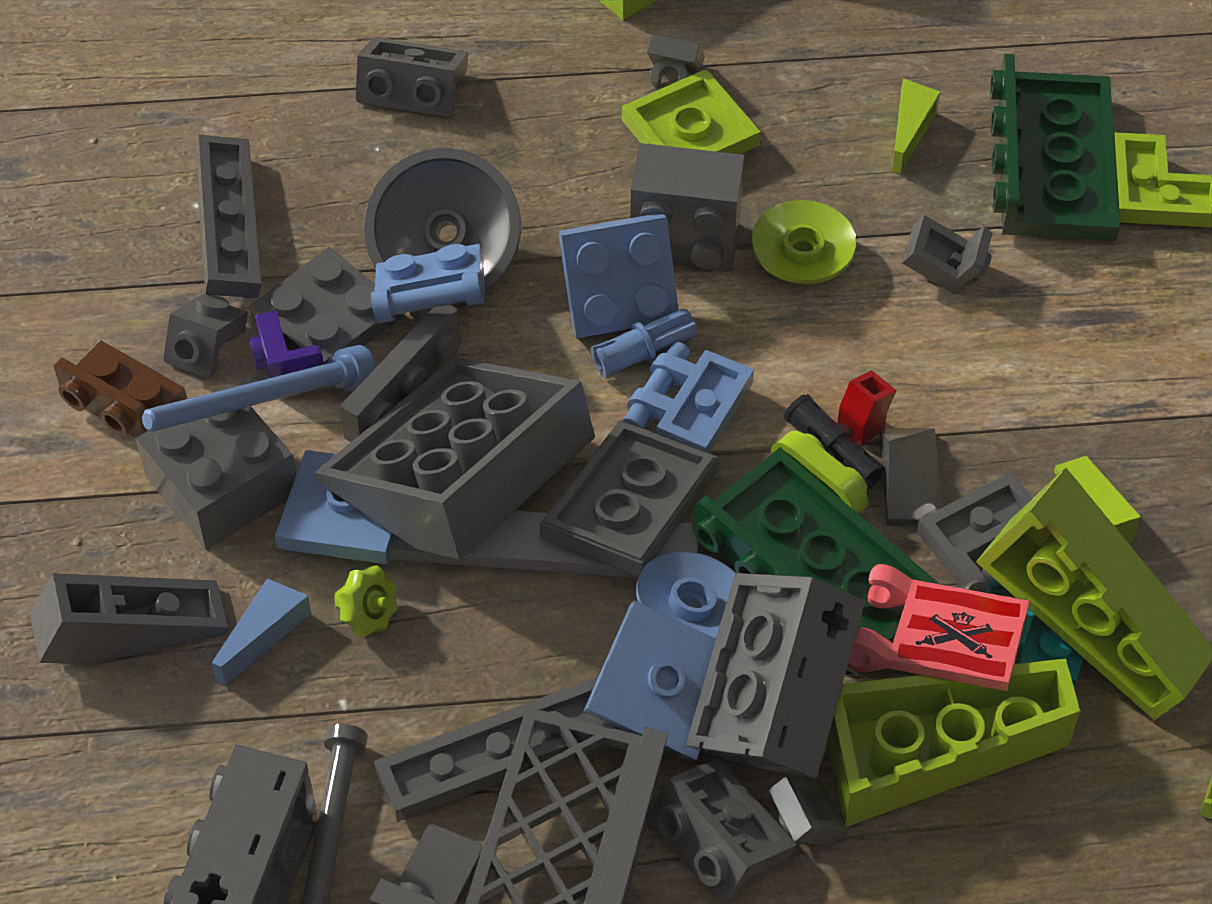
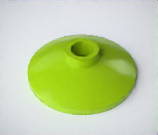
(803, 241)

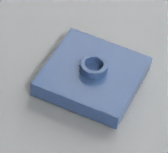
(325, 523)
(653, 677)

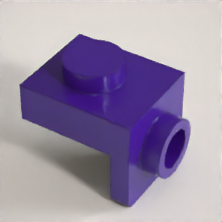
(271, 351)

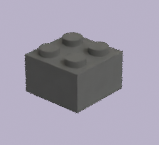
(697, 195)
(218, 471)

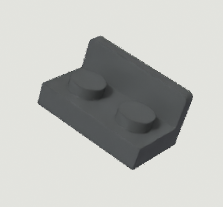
(409, 76)
(719, 828)

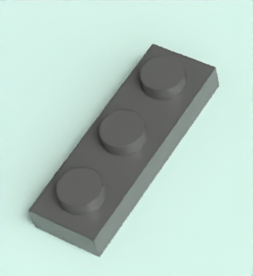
(403, 370)

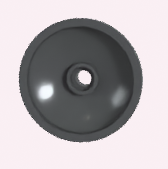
(442, 190)

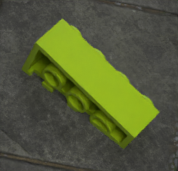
(931, 734)

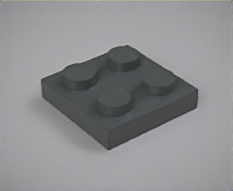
(324, 306)

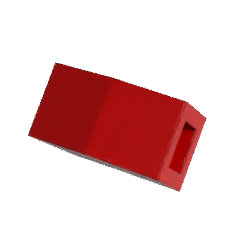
(866, 406)

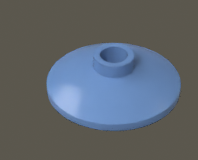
(687, 589)

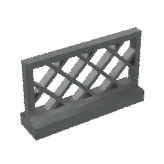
(620, 834)

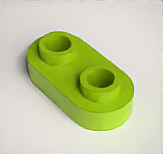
(839, 479)

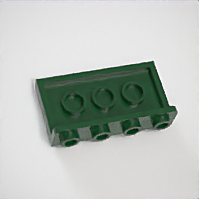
(1054, 154)
(795, 526)

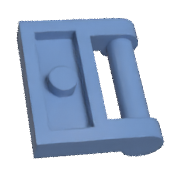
(428, 281)

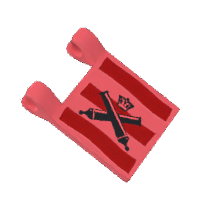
(942, 631)

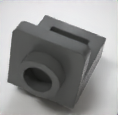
(946, 255)
(199, 331)

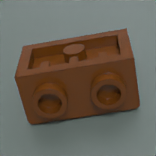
(115, 388)

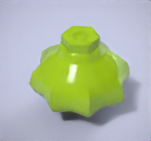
(367, 601)

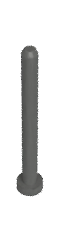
(344, 743)

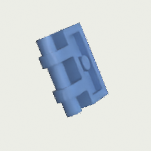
(704, 402)

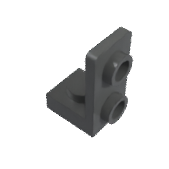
(435, 871)

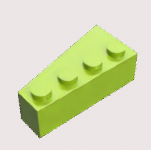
(1099, 595)

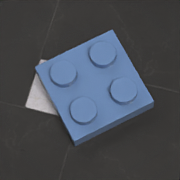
(618, 274)

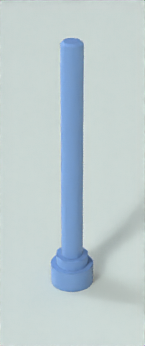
(344, 370)

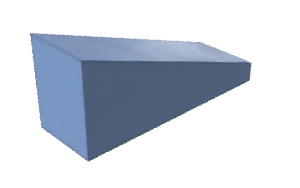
(265, 622)

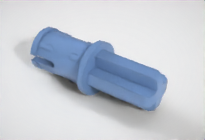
(643, 342)

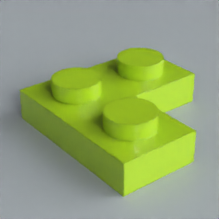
(1152, 194)

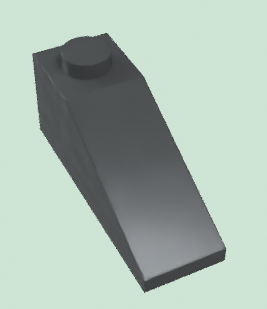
(122, 616)

